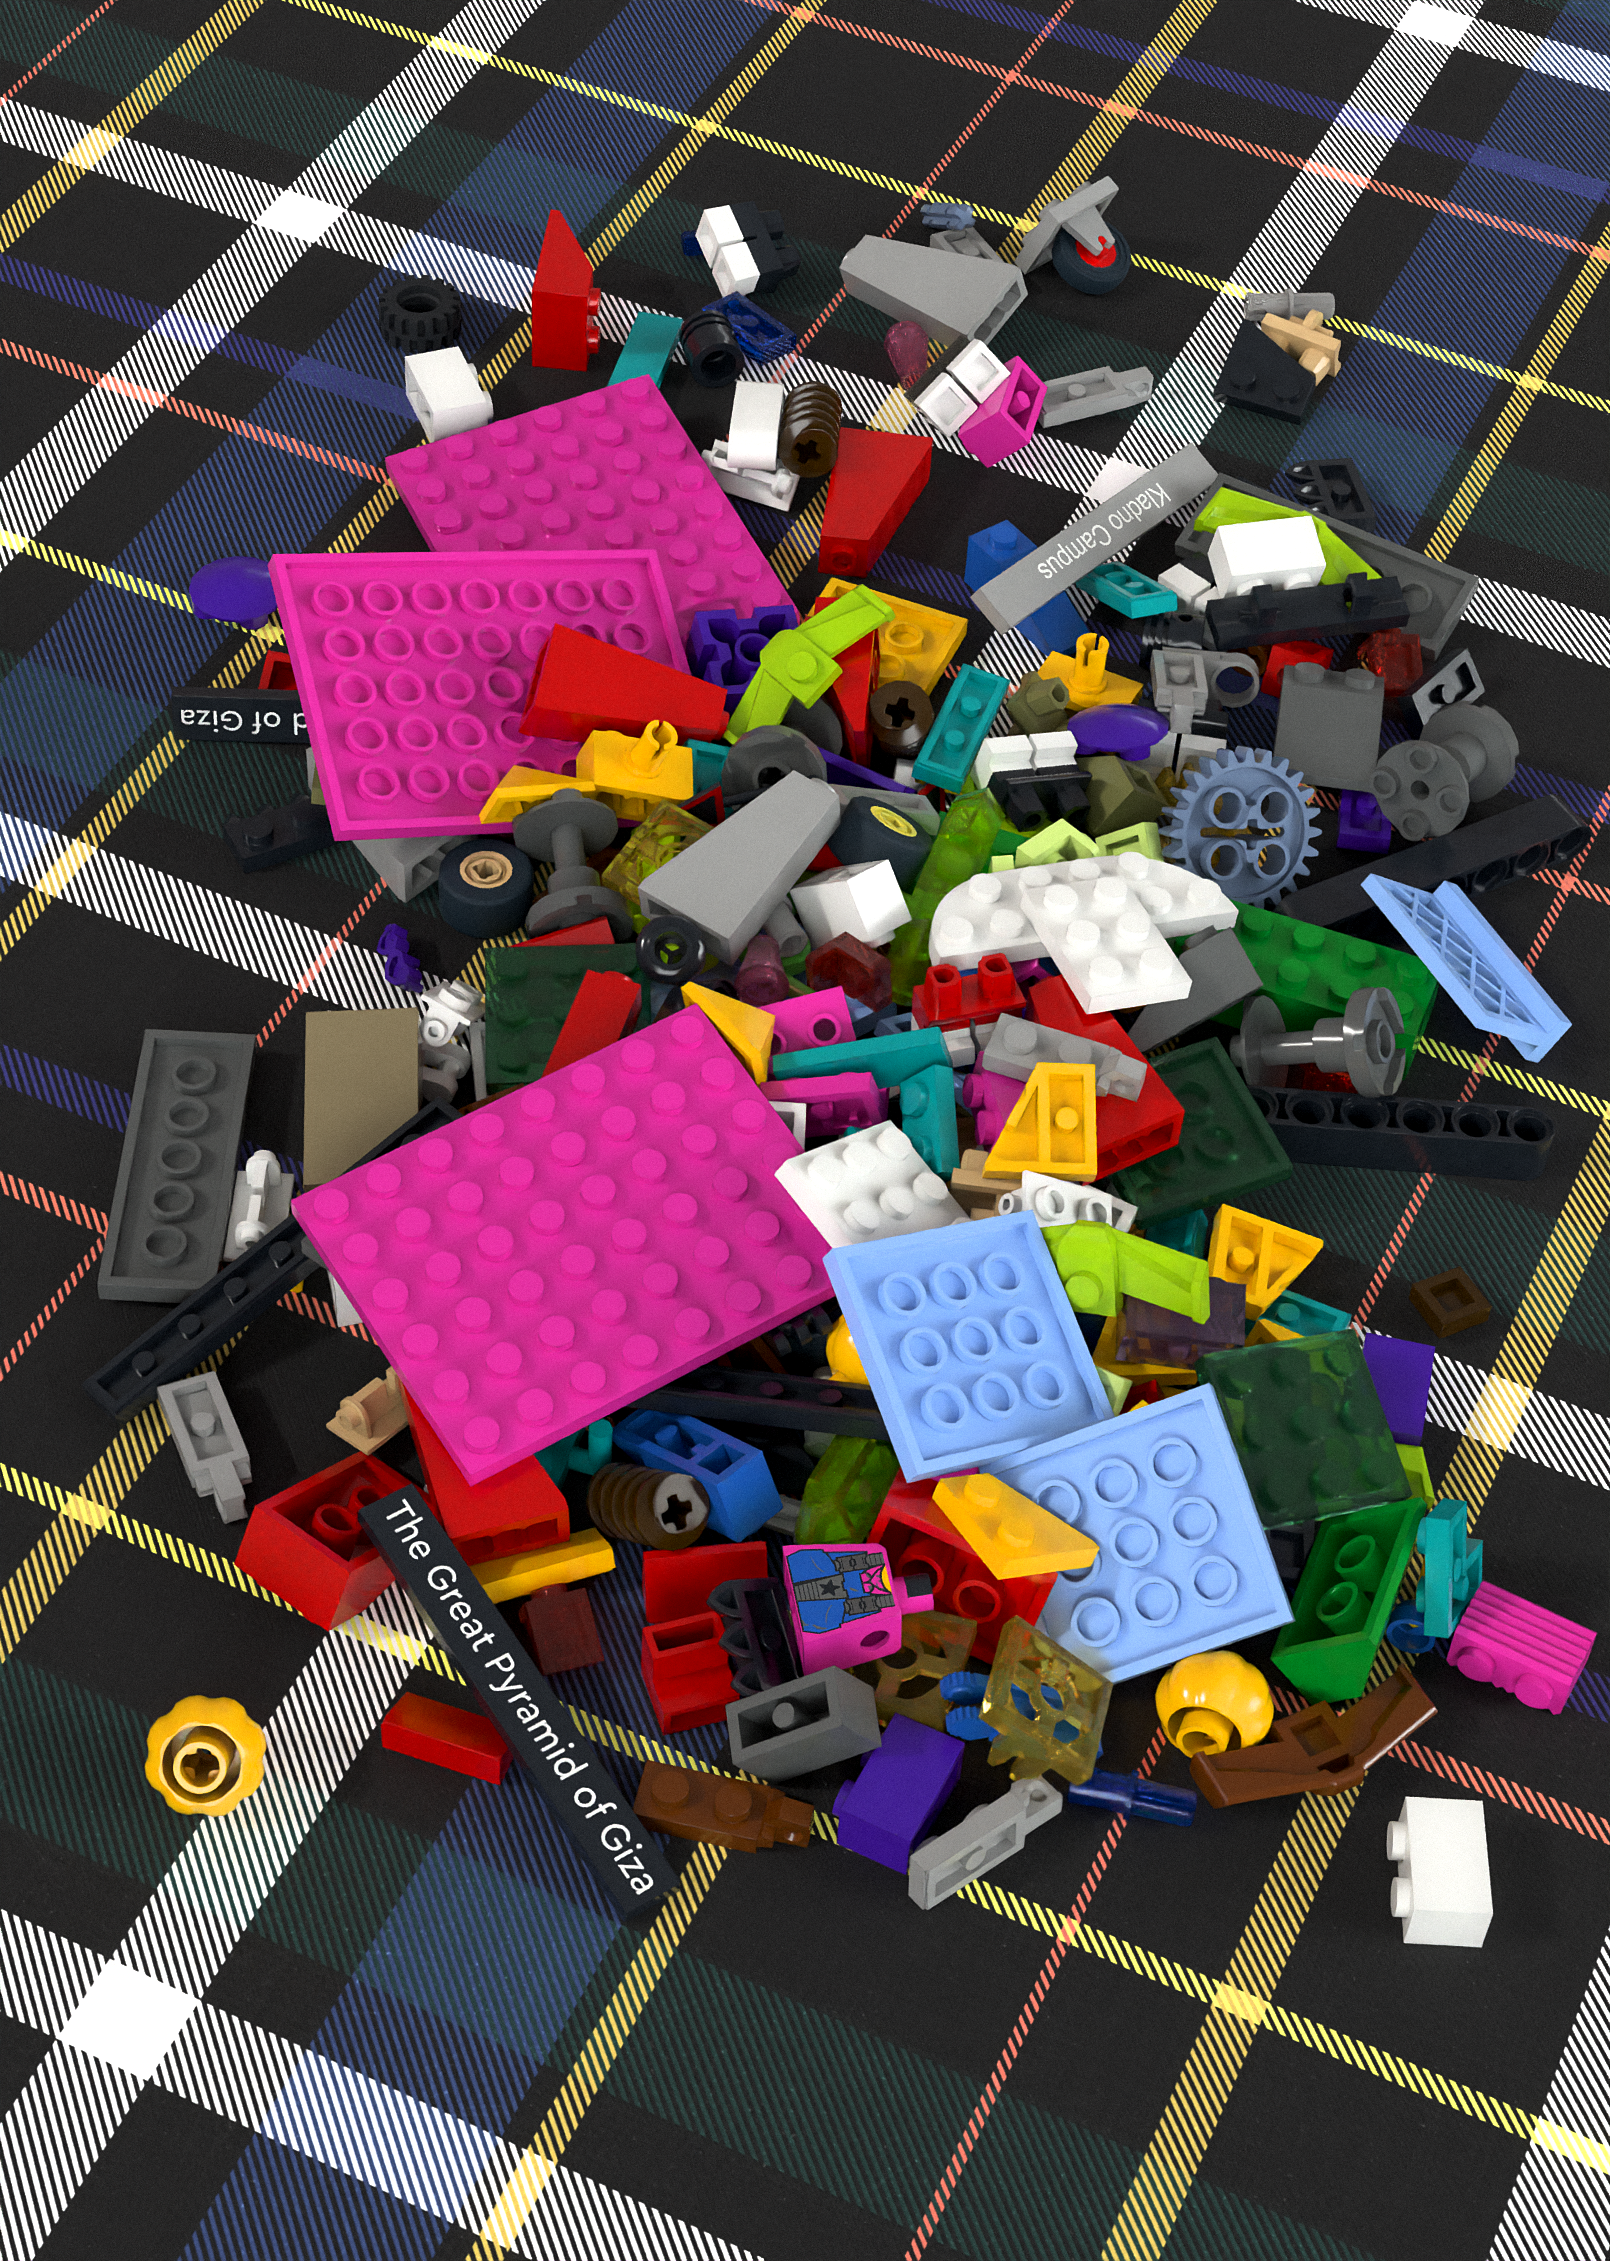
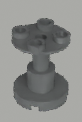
(774, 751)
(1458, 760)
(567, 833)
(1353, 1043)

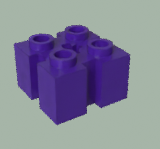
(729, 648)

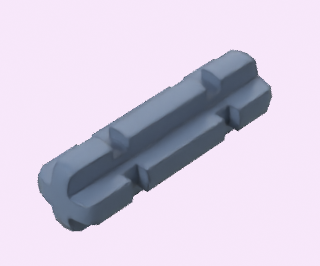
(947, 216)

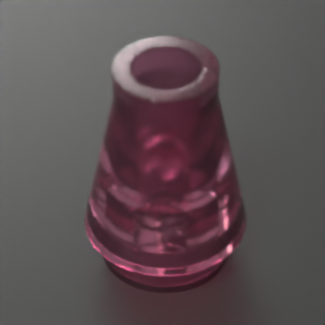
(908, 351)
(762, 973)

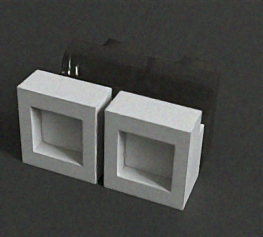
(949, 384)

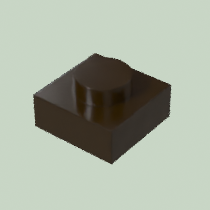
(1449, 1302)

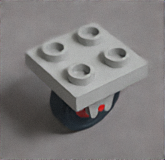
(1082, 245)

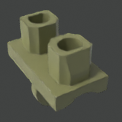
(1038, 706)

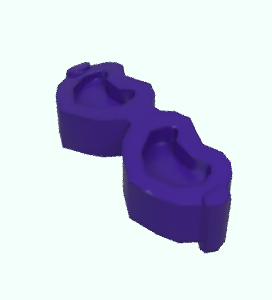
(400, 966)

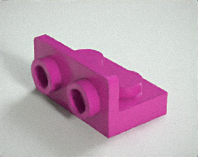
(833, 1101)

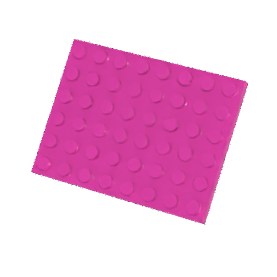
(592, 477)
(426, 664)
(574, 1242)

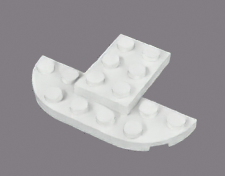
(1092, 916)

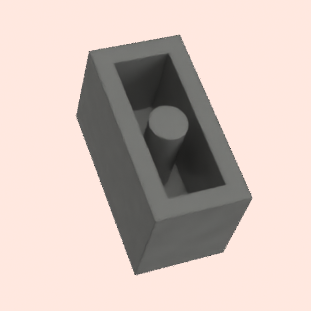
(803, 1725)

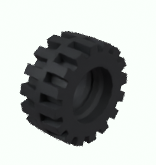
(419, 314)

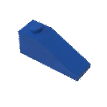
(996, 549)
(729, 1469)

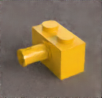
(1087, 678)
(637, 772)

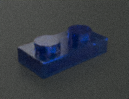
(757, 332)

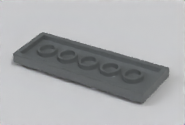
(1431, 589)
(178, 1165)

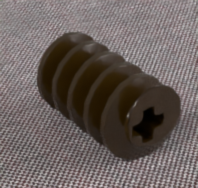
(810, 429)
(890, 706)
(647, 1505)

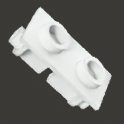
(761, 486)
(450, 1011)
(1057, 1201)
(258, 1203)

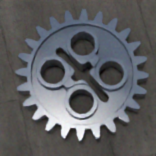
(1243, 782)

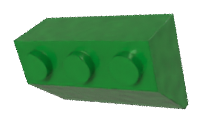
(1347, 1600)

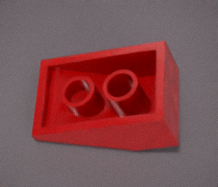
(563, 302)
(854, 690)
(926, 1541)
(312, 1546)

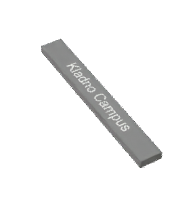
(1094, 539)

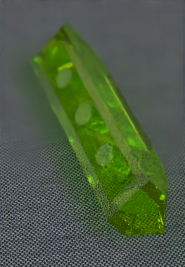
(955, 857)
(846, 1491)

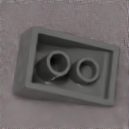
(1330, 724)
(1219, 979)

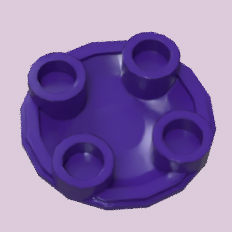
(234, 591)
(1119, 729)

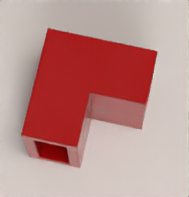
(687, 1672)

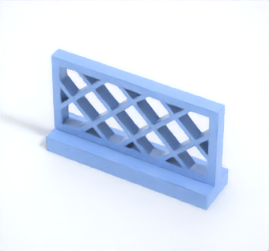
(1472, 963)

